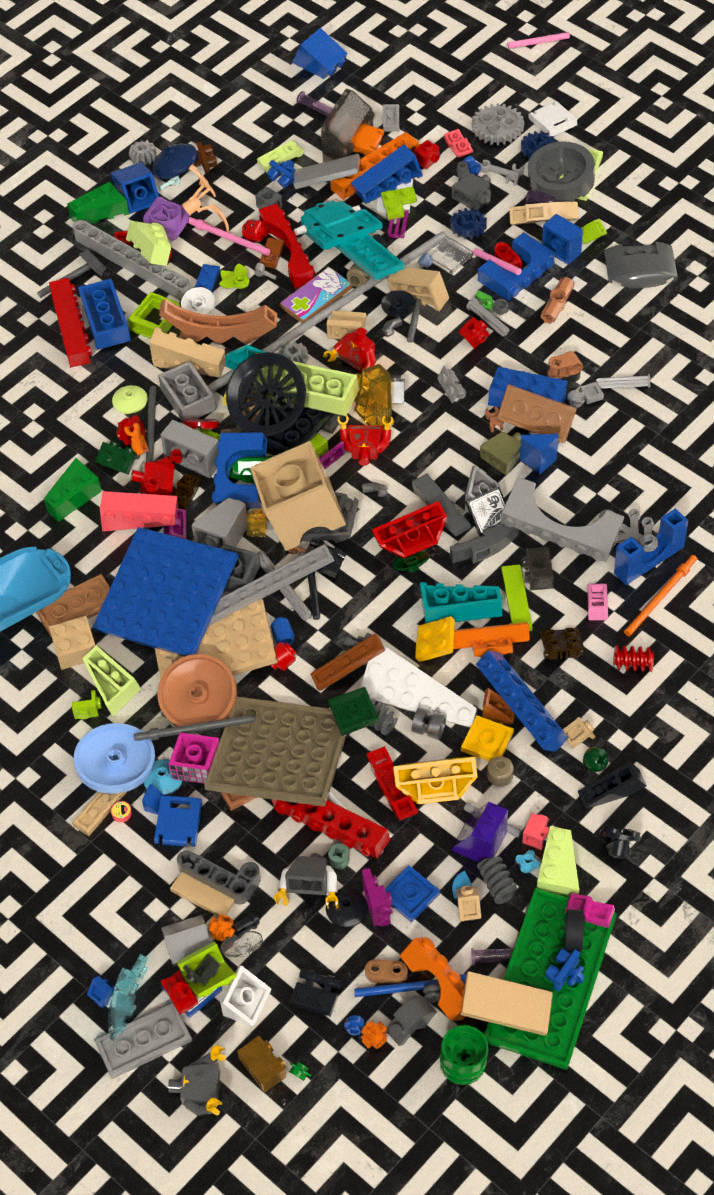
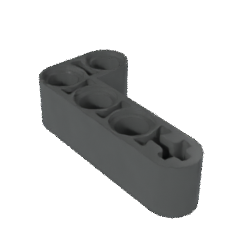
(194, 864)

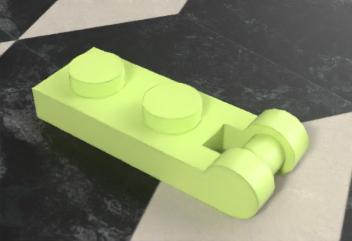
(283, 153)

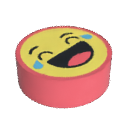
(121, 811)

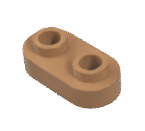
(385, 973)

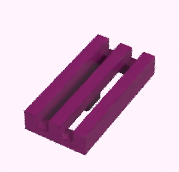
(395, 234)

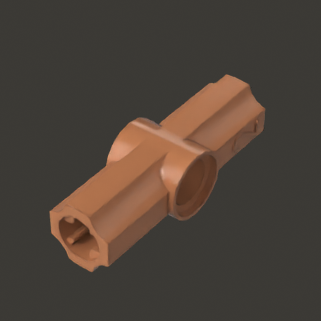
(557, 300)

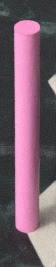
(538, 40)
(499, 262)

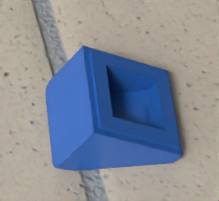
(152, 800)

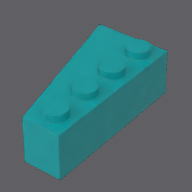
(460, 602)

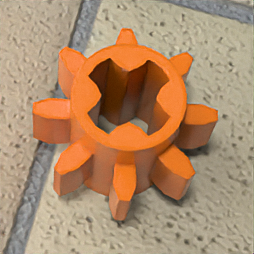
(221, 927)
(374, 1034)

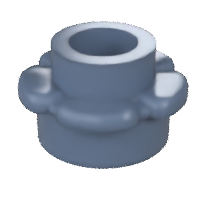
(425, 260)

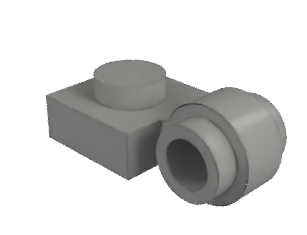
(589, 393)

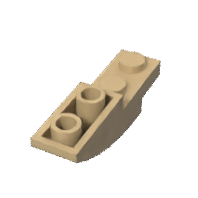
(543, 212)

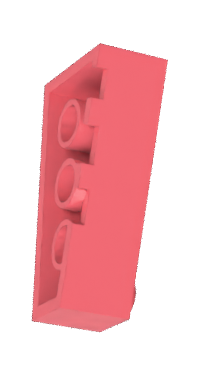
(135, 510)

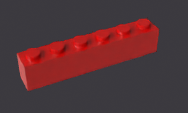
(70, 322)

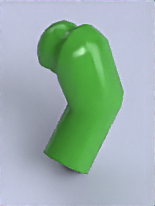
(487, 300)

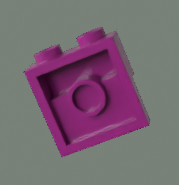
(378, 900)

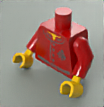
(355, 350)
(365, 441)

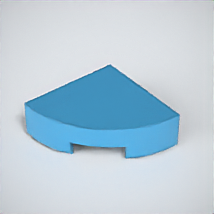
(460, 881)

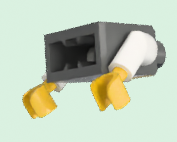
(308, 876)

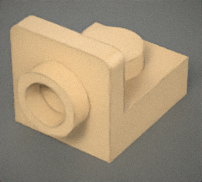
(578, 732)
(468, 903)

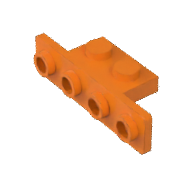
(491, 638)

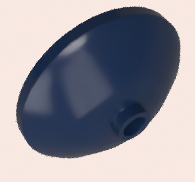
(174, 160)

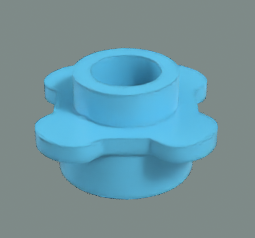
(527, 867)

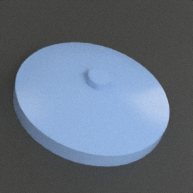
(112, 760)

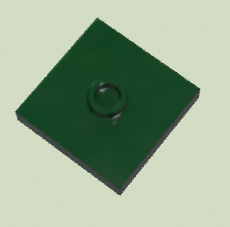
(353, 711)

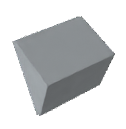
(478, 483)
(185, 937)

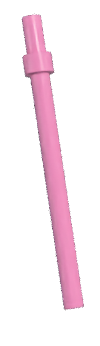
(202, 225)

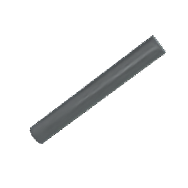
(413, 324)

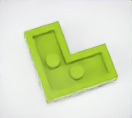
(395, 199)

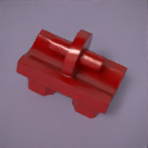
(179, 993)

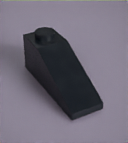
(613, 786)

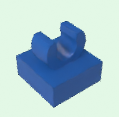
(100, 991)

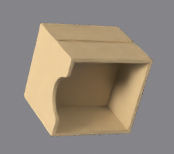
(296, 494)

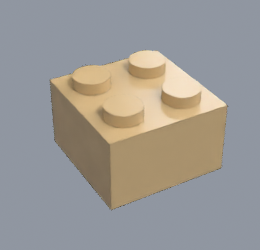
(72, 641)

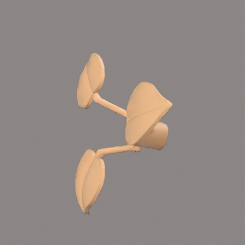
(194, 203)

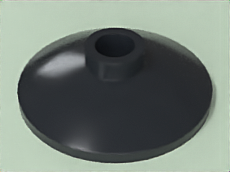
(398, 303)
(349, 915)

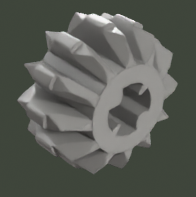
(142, 152)
(295, 352)

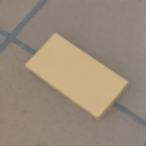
(506, 1003)

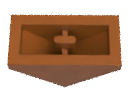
(496, 708)

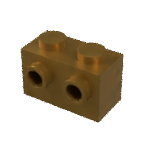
(262, 1063)

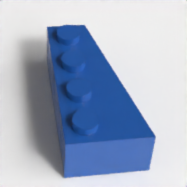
(387, 174)

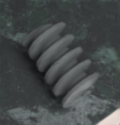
(386, 721)
(497, 879)

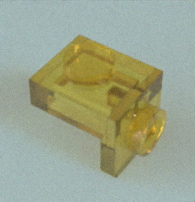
(256, 524)

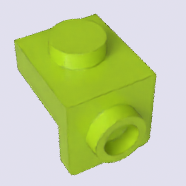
(87, 708)

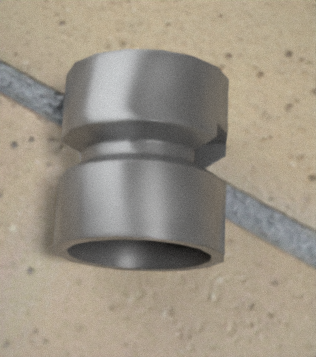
(435, 724)

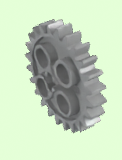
(497, 124)

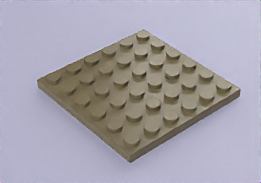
(280, 756)

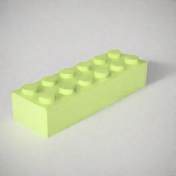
(325, 388)

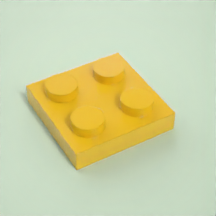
(435, 639)
(487, 739)

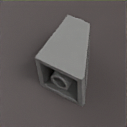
(222, 524)

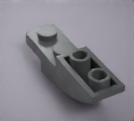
(481, 548)

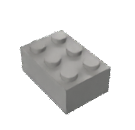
(187, 392)
(196, 448)

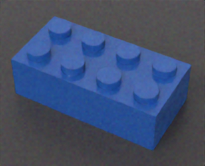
(104, 314)
(542, 385)

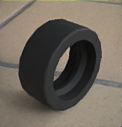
(574, 930)

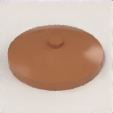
(197, 690)

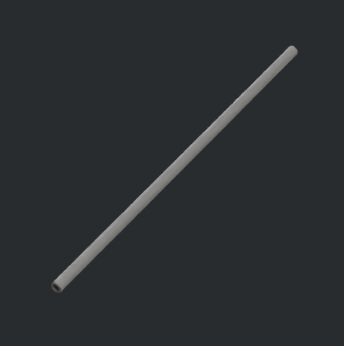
(334, 306)

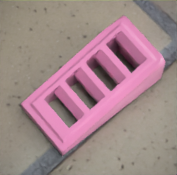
(597, 602)

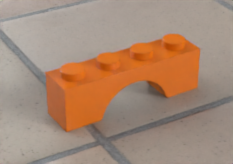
(423, 956)

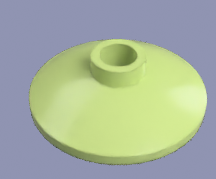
(129, 399)

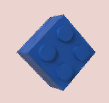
(562, 238)

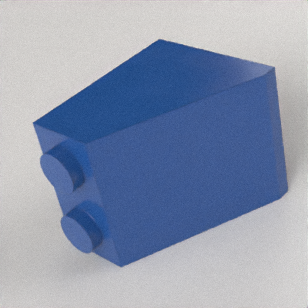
(320, 55)
(136, 186)

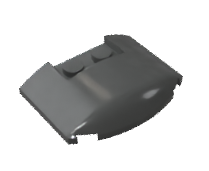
(640, 265)
(348, 509)

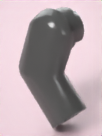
(372, 487)

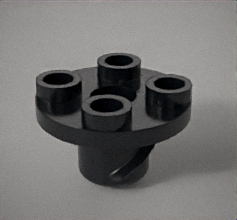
(619, 841)

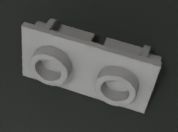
(450, 384)

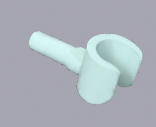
(175, 181)

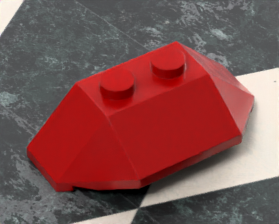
(412, 531)

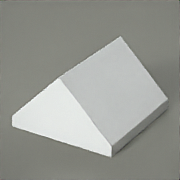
(244, 997)

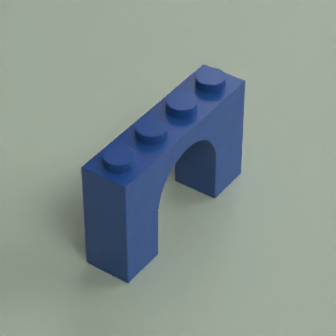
(509, 284)
(232, 448)
(630, 555)

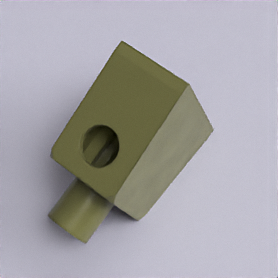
(502, 451)

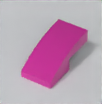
(594, 912)

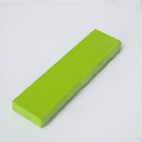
(516, 595)

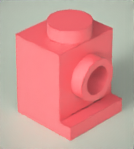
(536, 831)

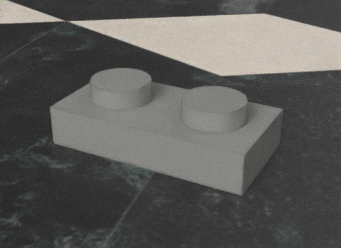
(391, 117)

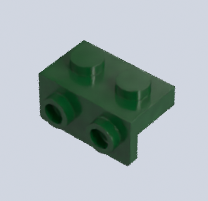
(115, 457)

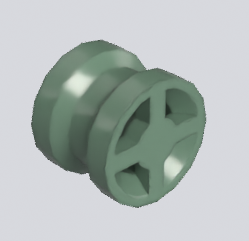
(336, 860)

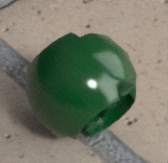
(595, 759)

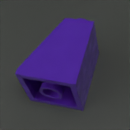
(482, 833)

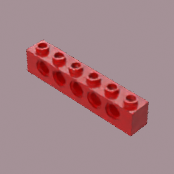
(340, 818)

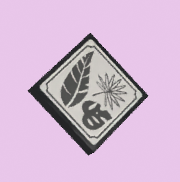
(486, 509)

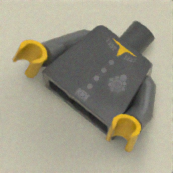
(200, 1084)

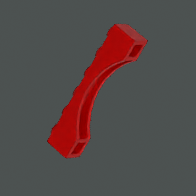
(298, 267)

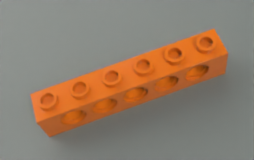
(343, 185)

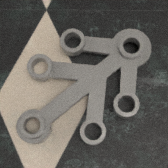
(647, 540)

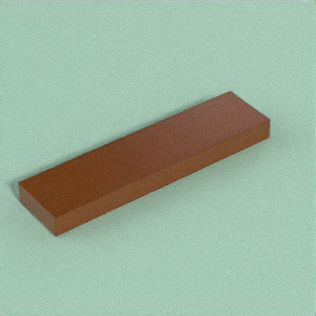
(347, 662)

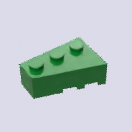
(98, 204)

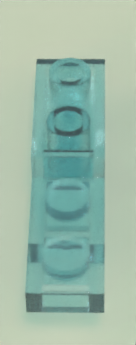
(123, 997)

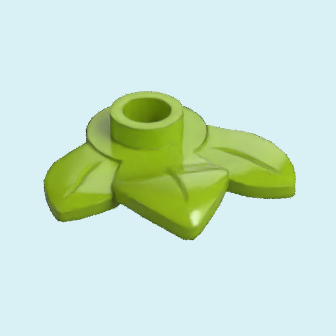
(236, 278)

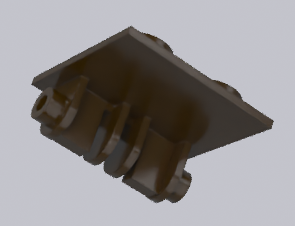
(562, 640)

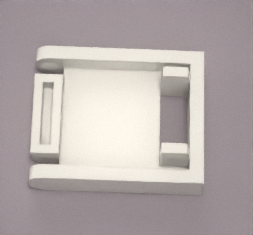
(550, 115)

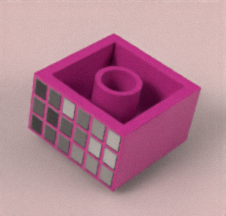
(192, 757)

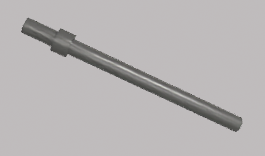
(155, 734)

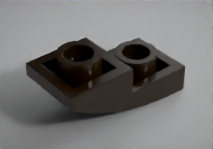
(186, 490)

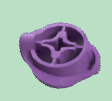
(169, 215)

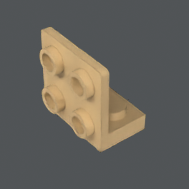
(344, 322)

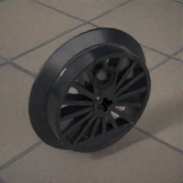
(242, 383)

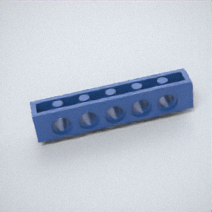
(522, 701)

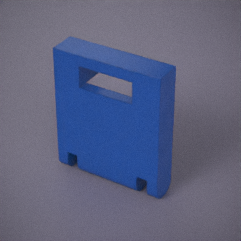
(177, 823)

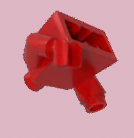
(157, 475)

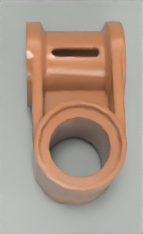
(565, 364)

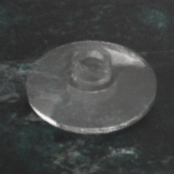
(242, 945)

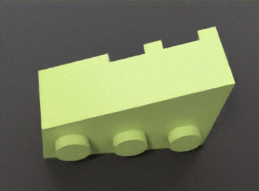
(151, 241)
(112, 681)
(558, 864)

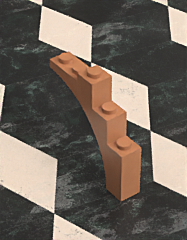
(197, 326)

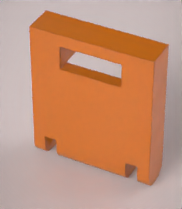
(367, 139)

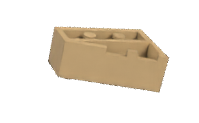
(422, 285)

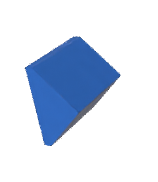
(538, 451)

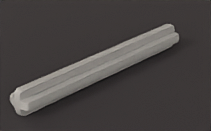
(287, 591)

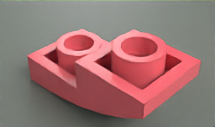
(458, 144)

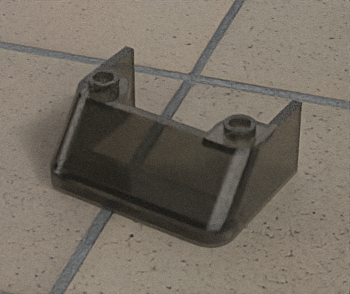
(343, 124)

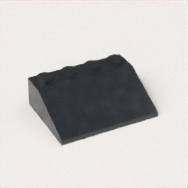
(302, 431)

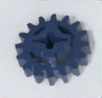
(534, 142)
(468, 223)

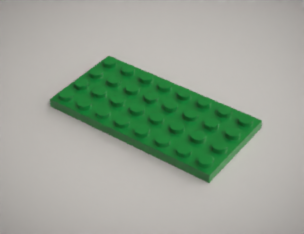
(534, 952)

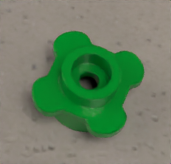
(299, 1070)

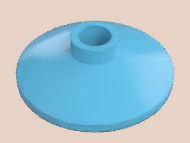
(163, 783)

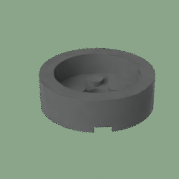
(557, 159)

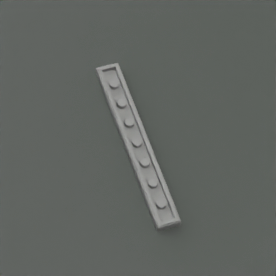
(272, 582)

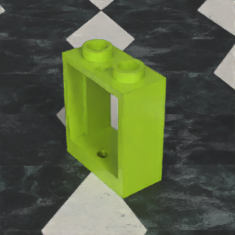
(143, 327)

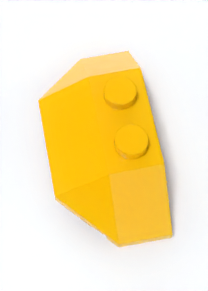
(436, 779)

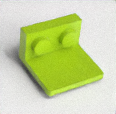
(222, 978)

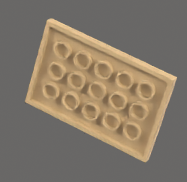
(237, 640)

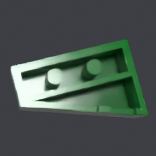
(72, 490)

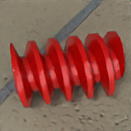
(633, 658)

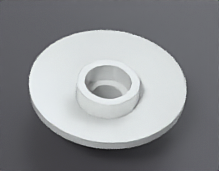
(196, 297)

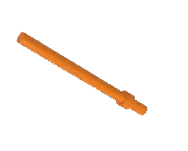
(681, 572)

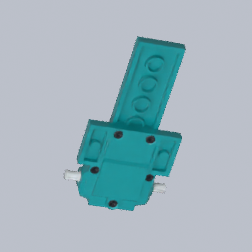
(348, 230)

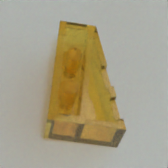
(374, 396)

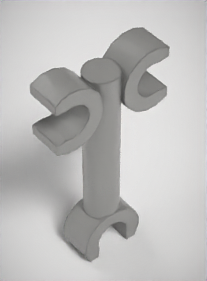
(513, 174)

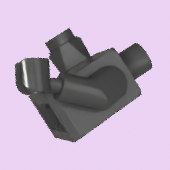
(471, 189)

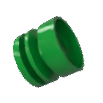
(467, 1044)

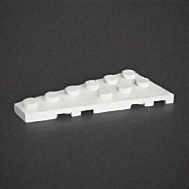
(404, 686)

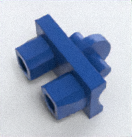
(283, 170)
(570, 961)

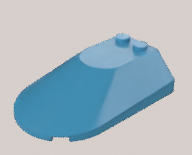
(30, 582)

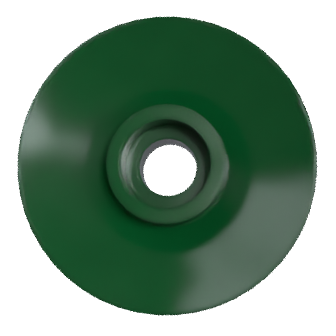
(412, 562)

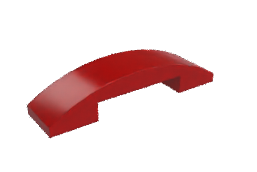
(384, 773)

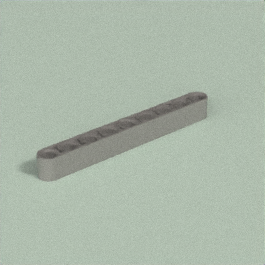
(130, 259)

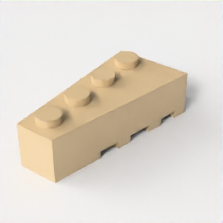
(172, 351)

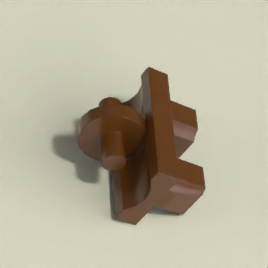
(206, 162)

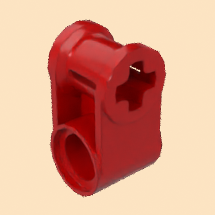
(506, 254)

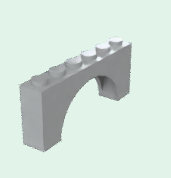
(593, 540)

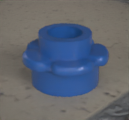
(354, 1025)

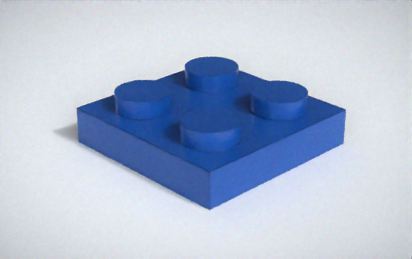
(411, 893)

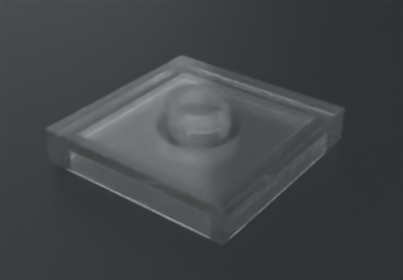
(450, 254)

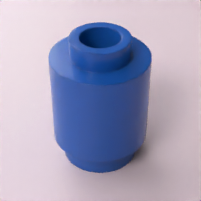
(282, 630)

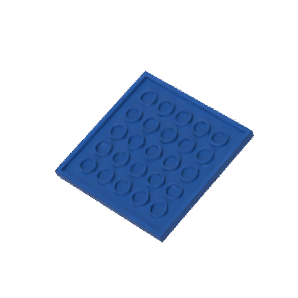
(165, 592)

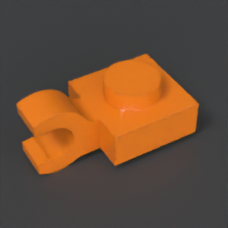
(138, 441)

